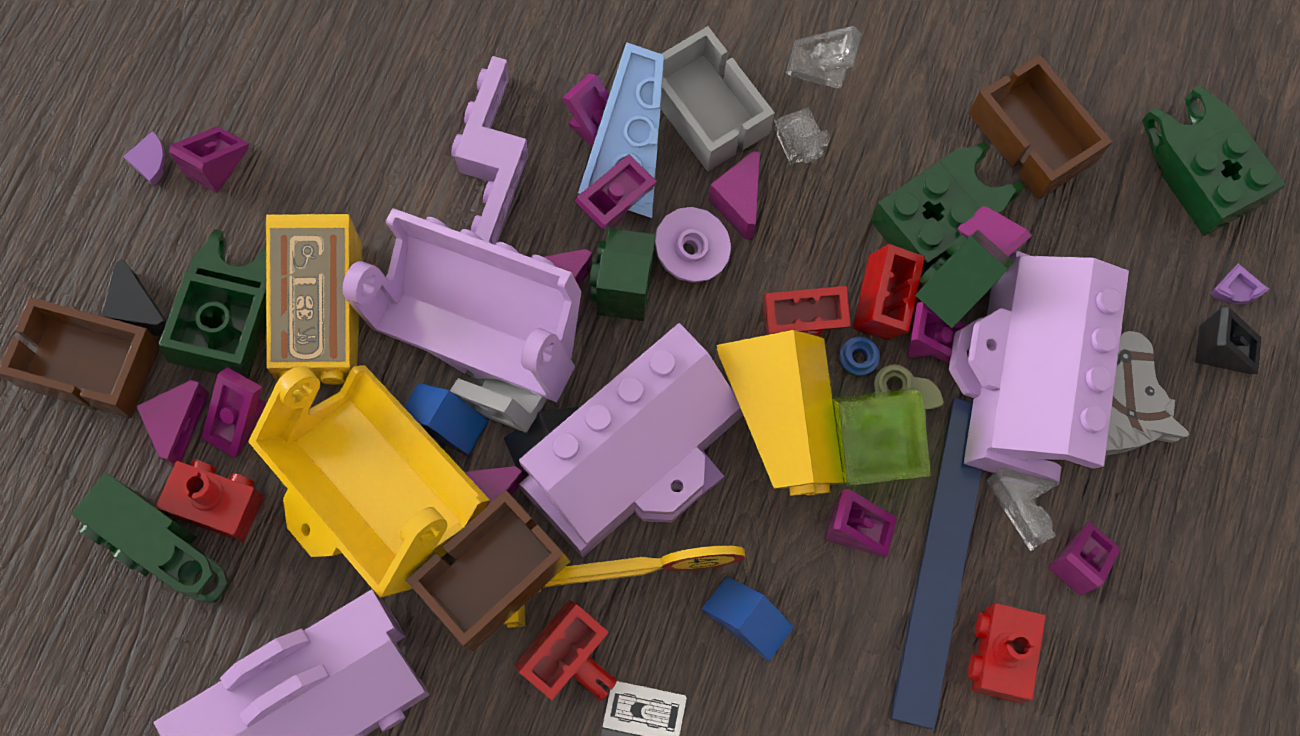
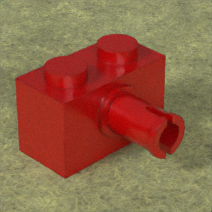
(889, 292)
(806, 310)
(210, 500)
(564, 653)
(1006, 653)

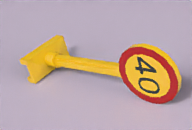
(682, 560)

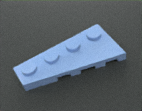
(630, 120)

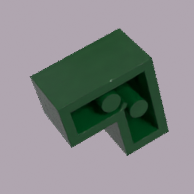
(622, 274)
(960, 282)

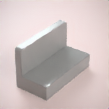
(501, 402)

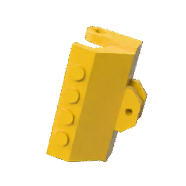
(363, 477)

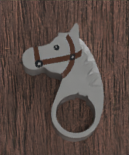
(1139, 404)

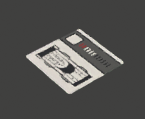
(642, 712)

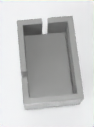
(708, 110)

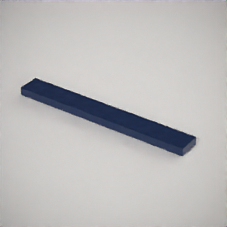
(938, 578)

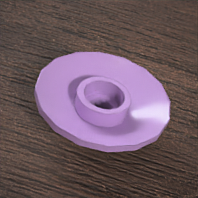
(702, 232)

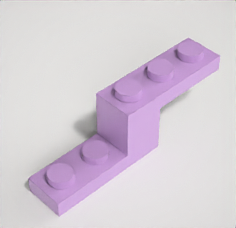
(490, 152)

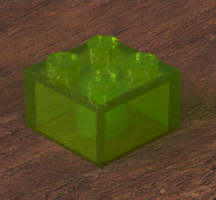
(882, 436)

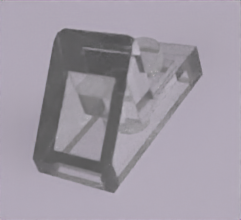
(825, 56)
(1017, 496)

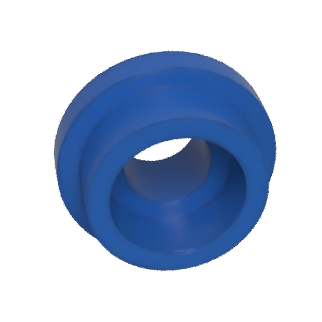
(864, 346)

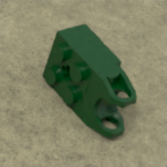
(1212, 162)
(931, 206)
(213, 296)
(146, 539)

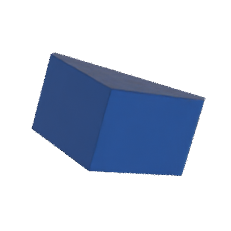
(446, 417)
(748, 617)

